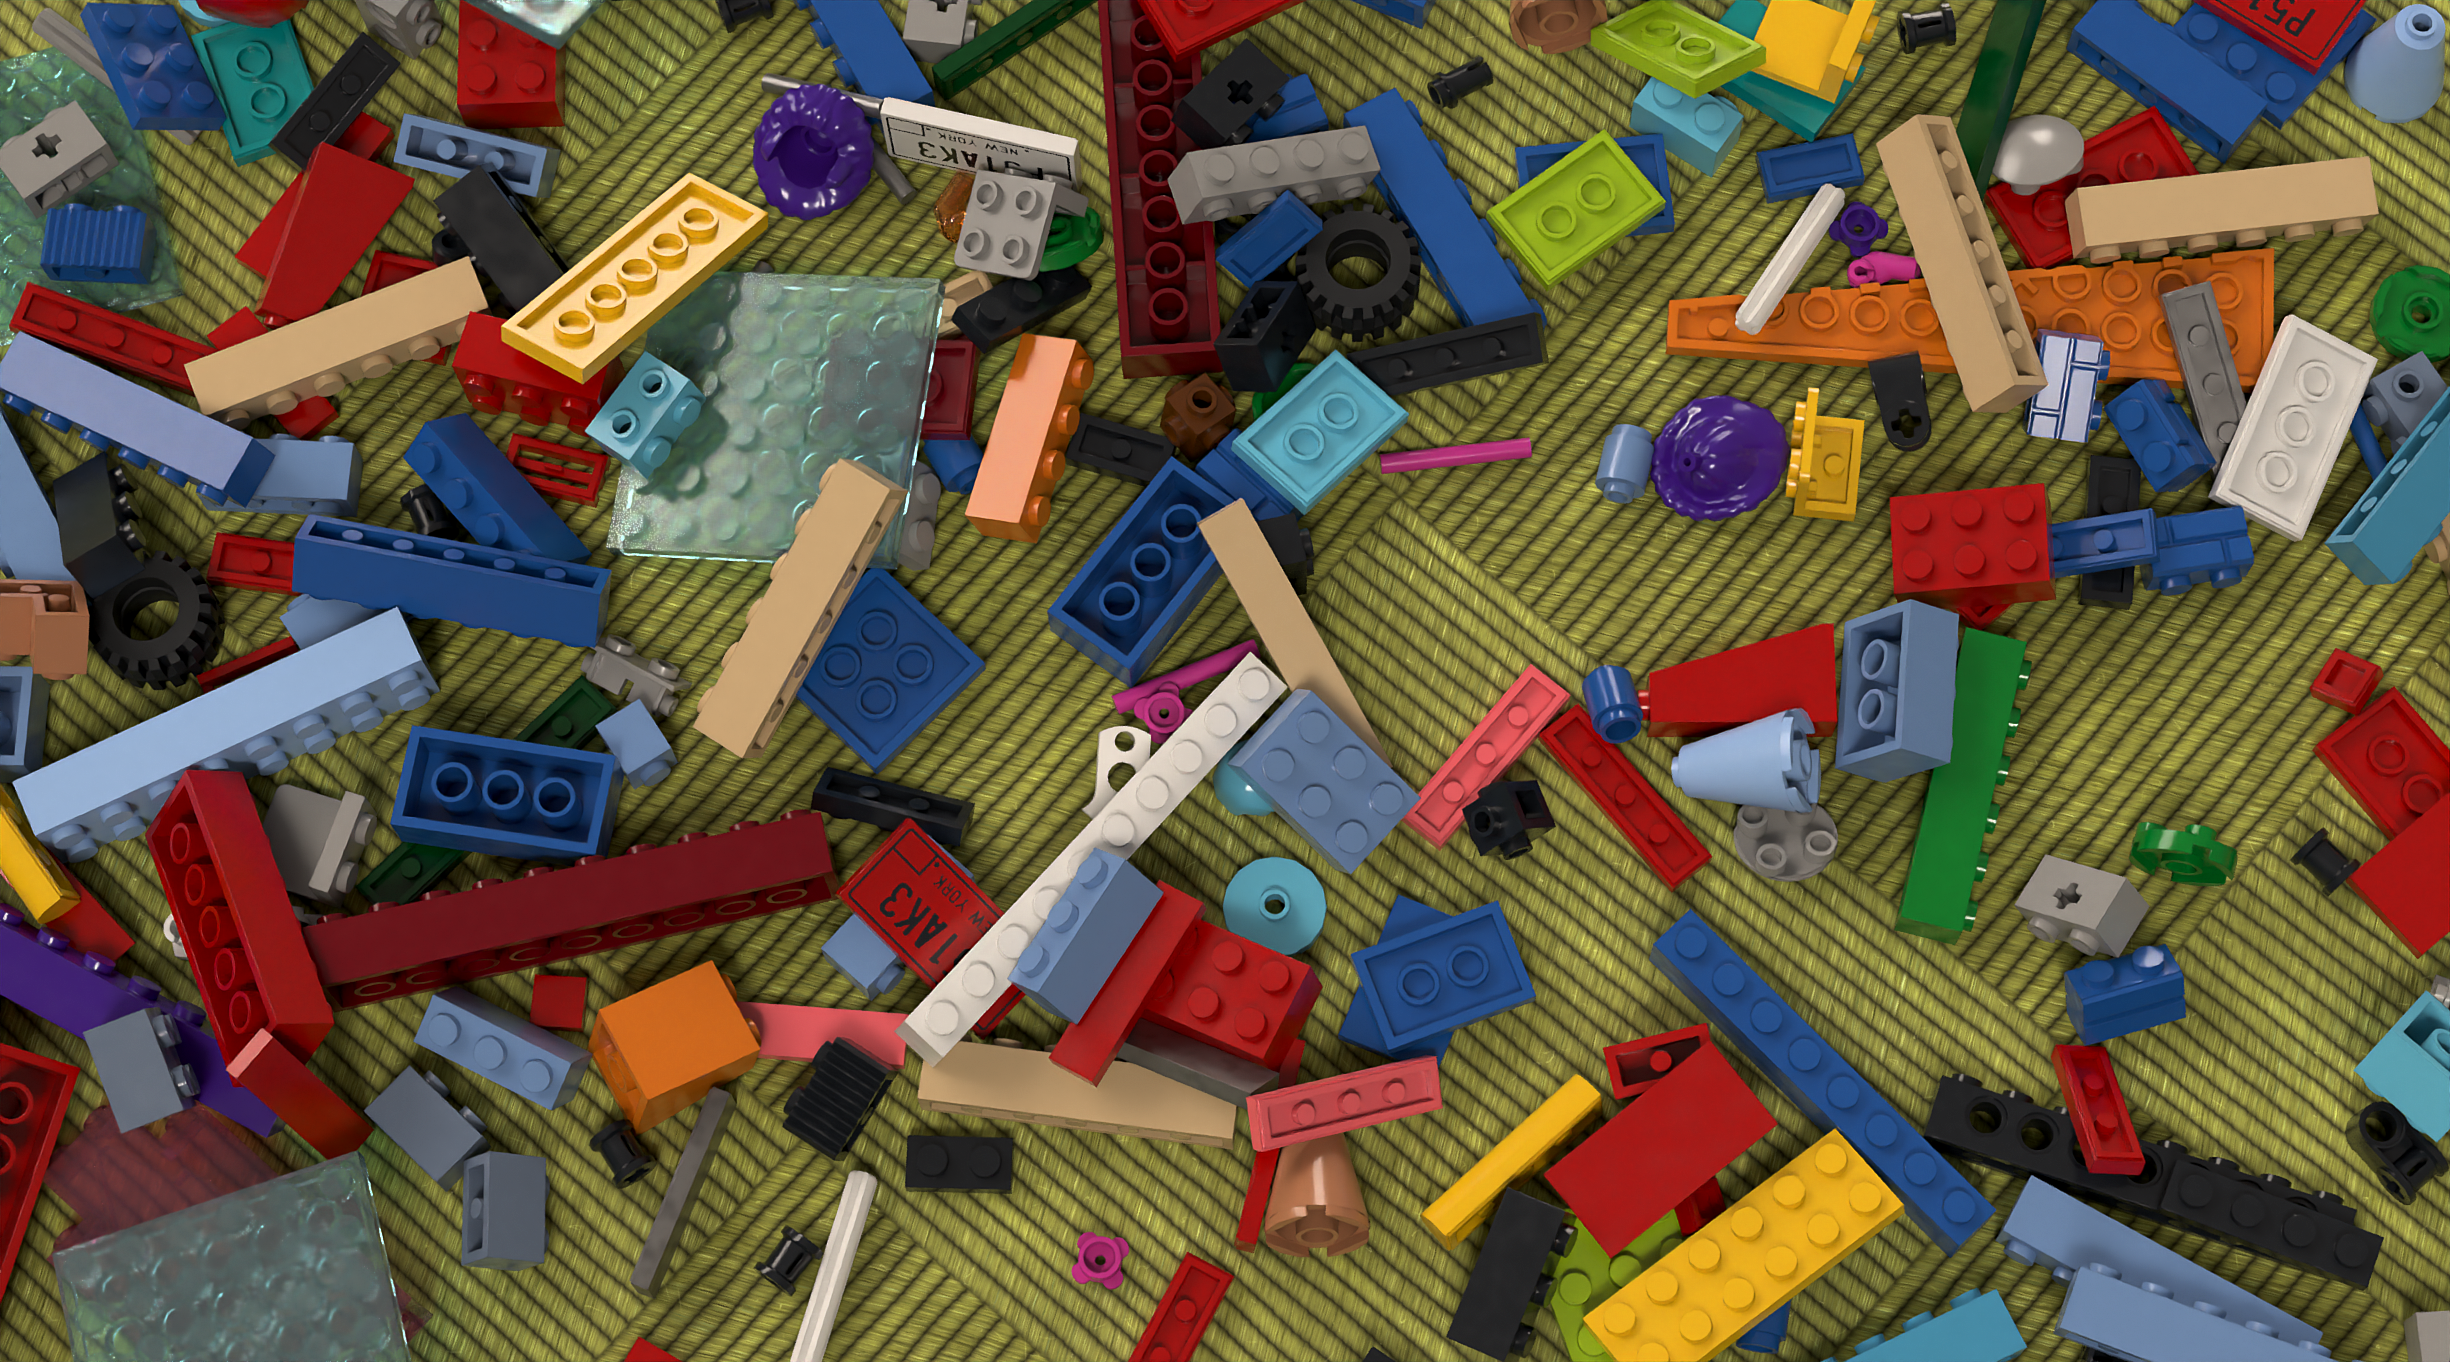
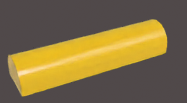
(31, 866)
(1513, 1161)

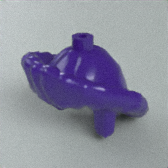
(812, 152)
(1718, 458)

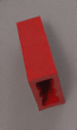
(327, 231)
(1746, 686)

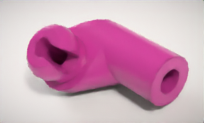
(1881, 268)

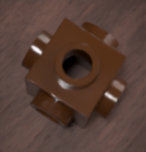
(1197, 416)

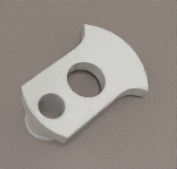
(1110, 755)

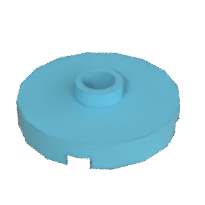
(1279, 879)

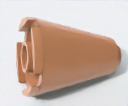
(1555, 24)
(1316, 1200)

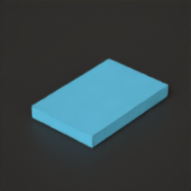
(1319, 432)

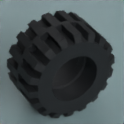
(1369, 237)
(176, 651)

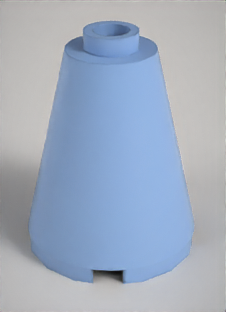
(2399, 66)
(1754, 764)

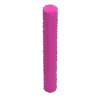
(1455, 455)
(1186, 675)

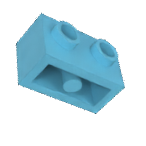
(1693, 129)
(646, 415)

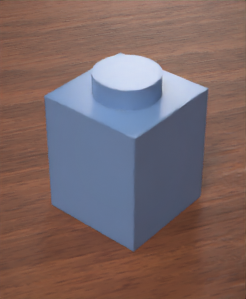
(637, 745)

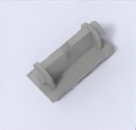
(653, 680)

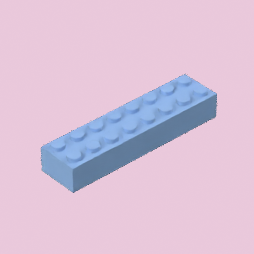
(239, 727)

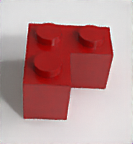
(1644, 1061)

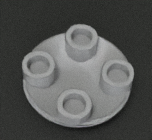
(2038, 152)
(1785, 843)

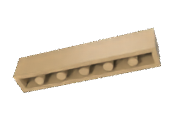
(2221, 208)
(1961, 264)
(338, 346)
(798, 608)
(1026, 1087)

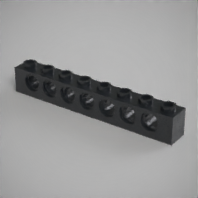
(1952, 1134)

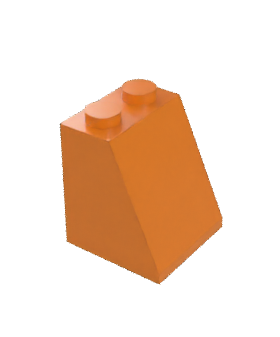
(672, 1045)

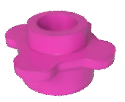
(1149, 711)
(1090, 1248)

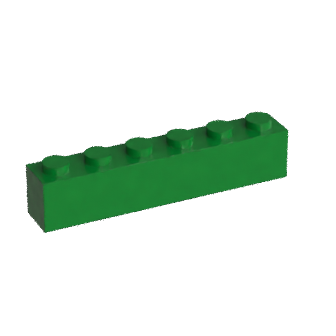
(1960, 793)

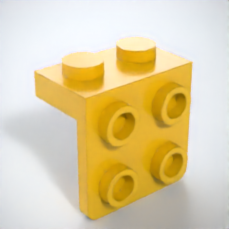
(1814, 44)
(1824, 462)

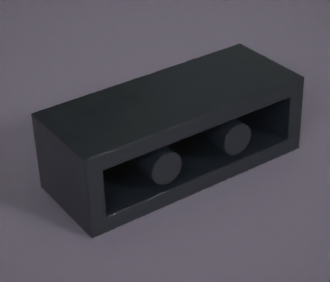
(501, 236)
(99, 524)
(1513, 1277)

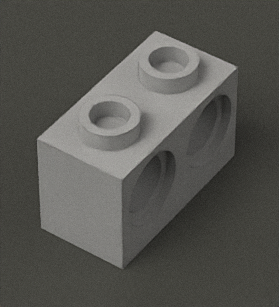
(403, 23)

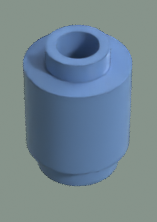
(1625, 463)

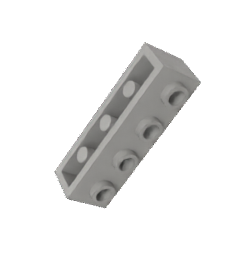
(1253, 175)

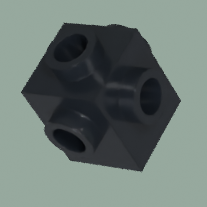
(1508, 818)

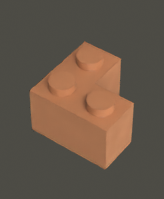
(47, 623)

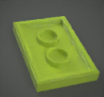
(1678, 46)
(1575, 210)

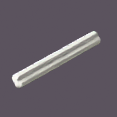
(1789, 259)
(835, 1267)

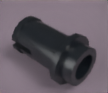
(1450, 87)

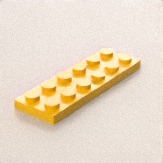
(634, 278)
(1748, 1259)

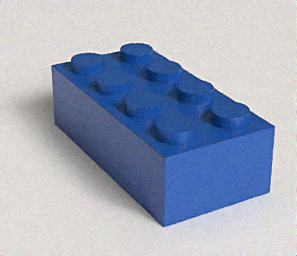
(1143, 576)
(506, 797)

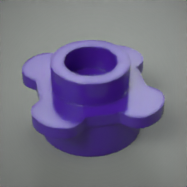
(1865, 217)

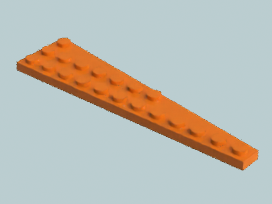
(2106, 301)

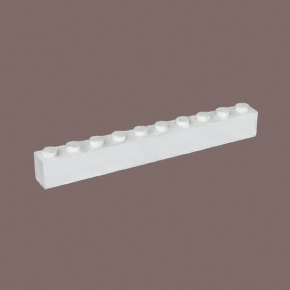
(1117, 830)

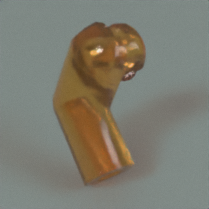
(949, 206)

